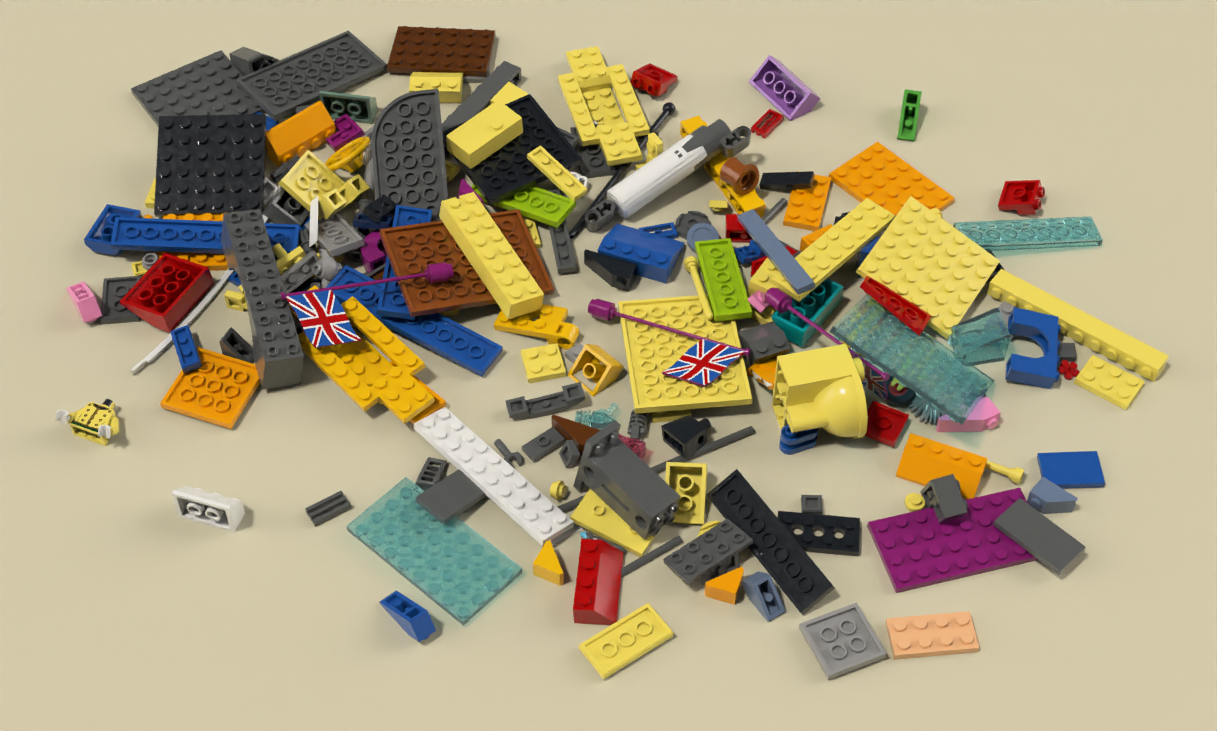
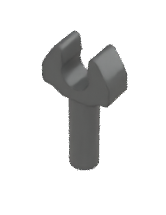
(508, 456)

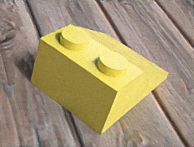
(691, 484)

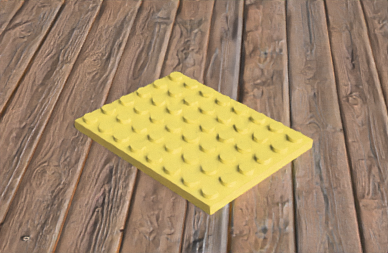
(655, 350)

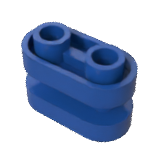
(796, 442)

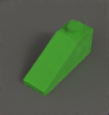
(909, 115)

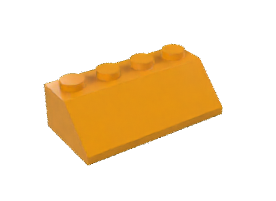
(299, 133)
(929, 459)

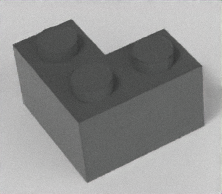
(945, 498)

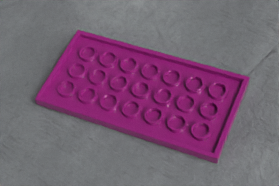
(928, 553)

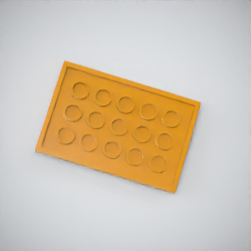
(888, 181)

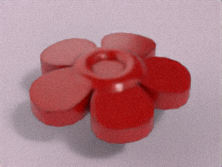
(1068, 369)

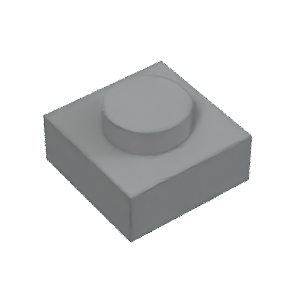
(573, 352)

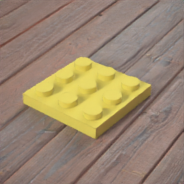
(310, 179)

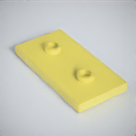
(602, 520)
(625, 640)

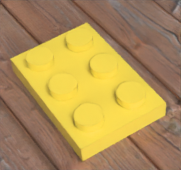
(1109, 382)

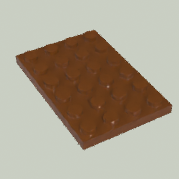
(441, 50)

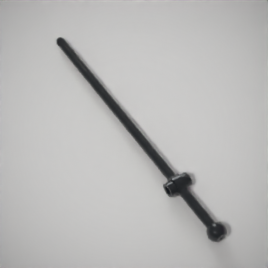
(668, 110)

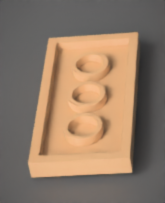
(932, 635)

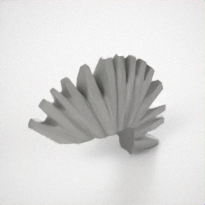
(924, 407)

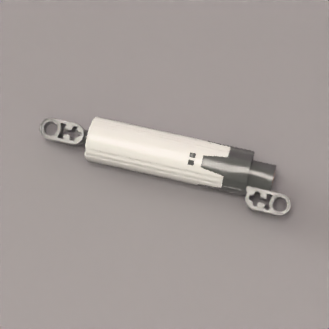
(667, 170)

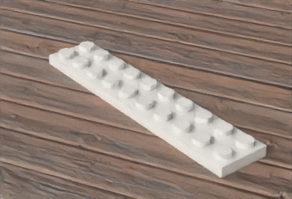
(494, 476)

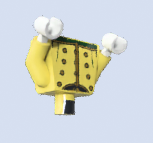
(92, 422)

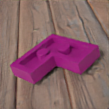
(347, 132)

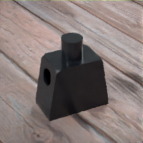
(686, 435)

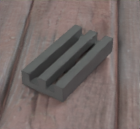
(326, 506)

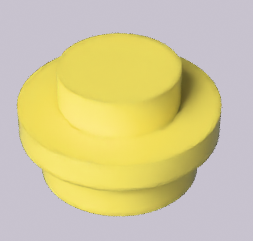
(558, 490)
(914, 502)

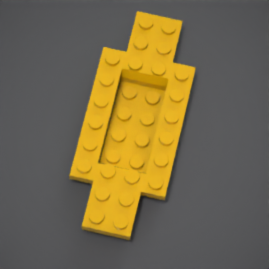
(365, 372)

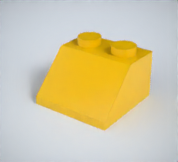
(596, 365)

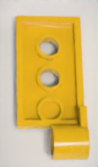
(548, 326)

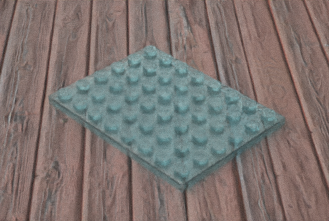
(913, 359)

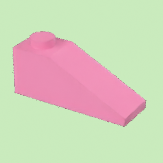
(84, 302)
(982, 417)

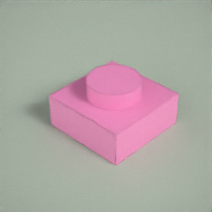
(758, 301)

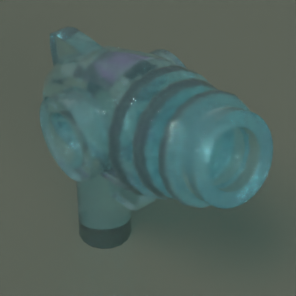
(598, 419)

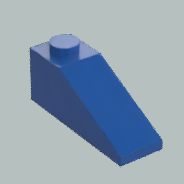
(409, 615)

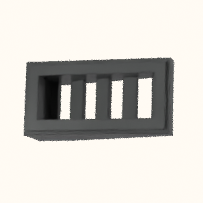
(424, 485)

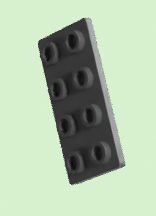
(710, 553)

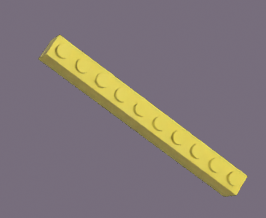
(1080, 325)

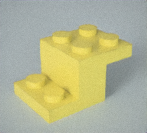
(761, 281)

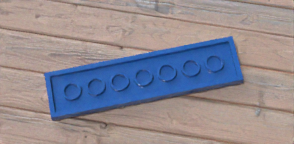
(391, 300)

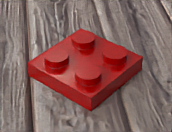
(885, 423)

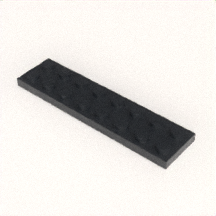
(772, 542)

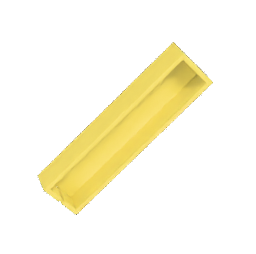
(491, 255)

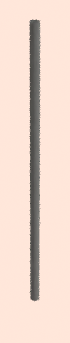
(662, 466)

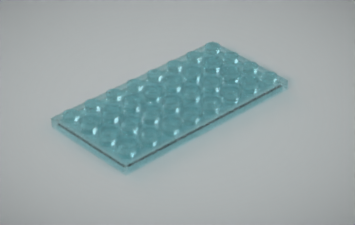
(440, 559)

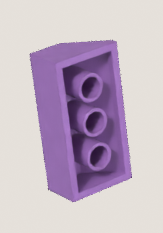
(784, 89)

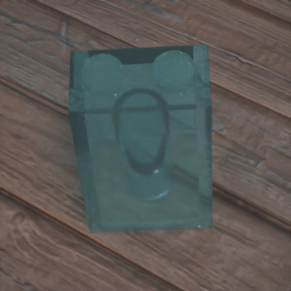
(981, 338)

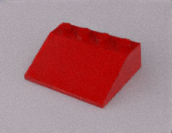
(168, 291)

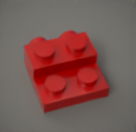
(652, 79)
(1022, 196)

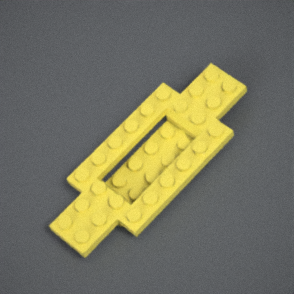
(591, 98)

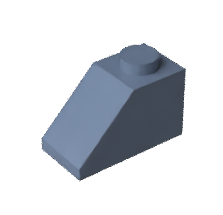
(1050, 498)
(763, 595)

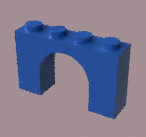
(1043, 330)

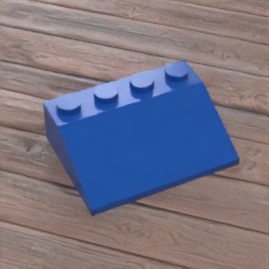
(651, 253)

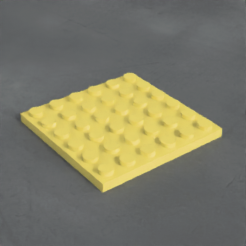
(929, 265)

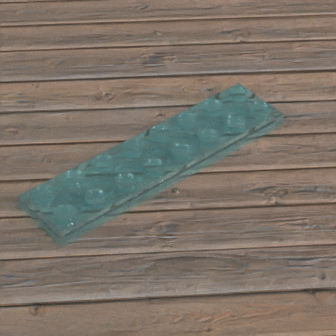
(1032, 233)

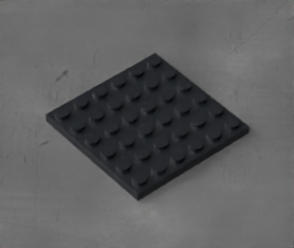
(210, 164)
(508, 168)

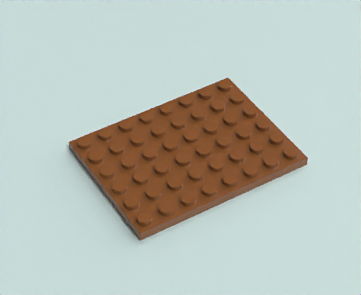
(422, 244)

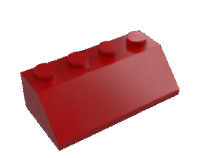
(597, 583)

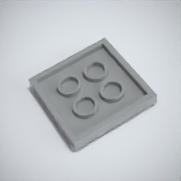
(842, 641)

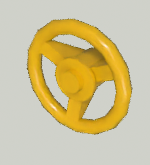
(349, 156)

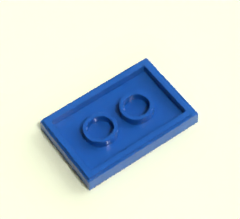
(1072, 469)

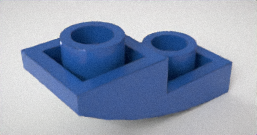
(749, 253)

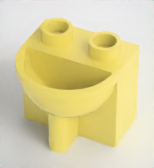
(821, 391)

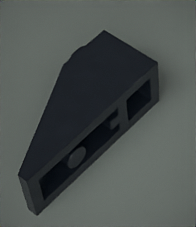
(612, 270)

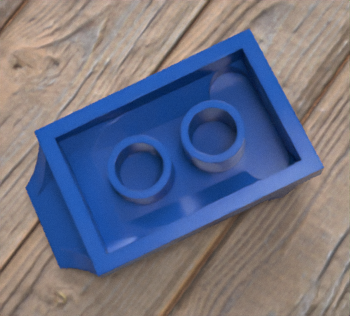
(100, 234)

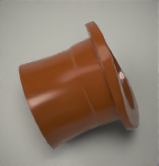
(740, 176)

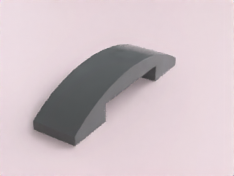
(546, 405)

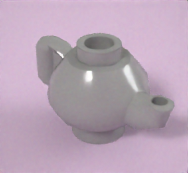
(326, 268)

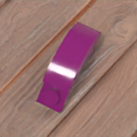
(373, 251)

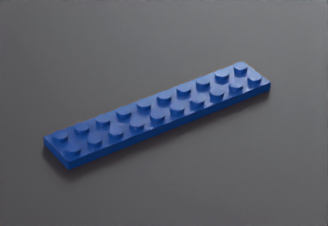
(187, 235)
(429, 330)

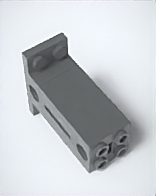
(626, 483)

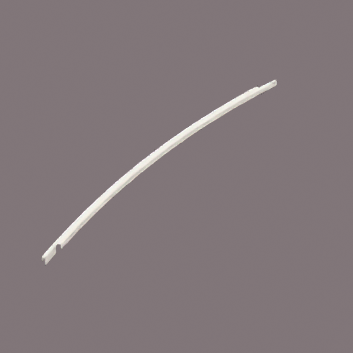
(190, 318)

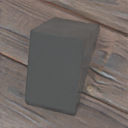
(235, 346)

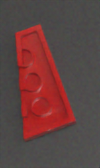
(900, 307)

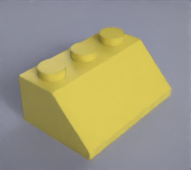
(448, 84)

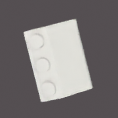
(208, 508)

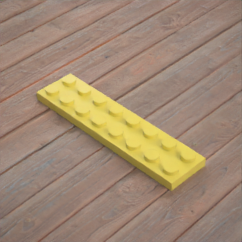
(838, 245)

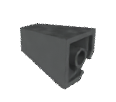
(249, 60)

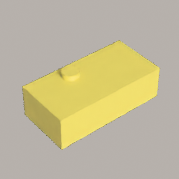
(484, 134)

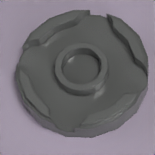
(686, 221)

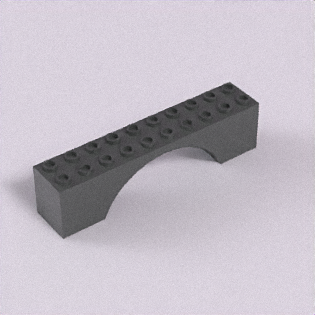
(273, 331)

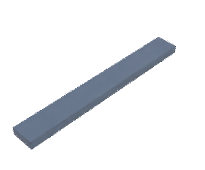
(776, 252)

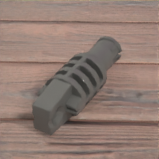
(637, 424)

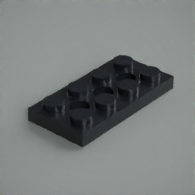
(828, 526)

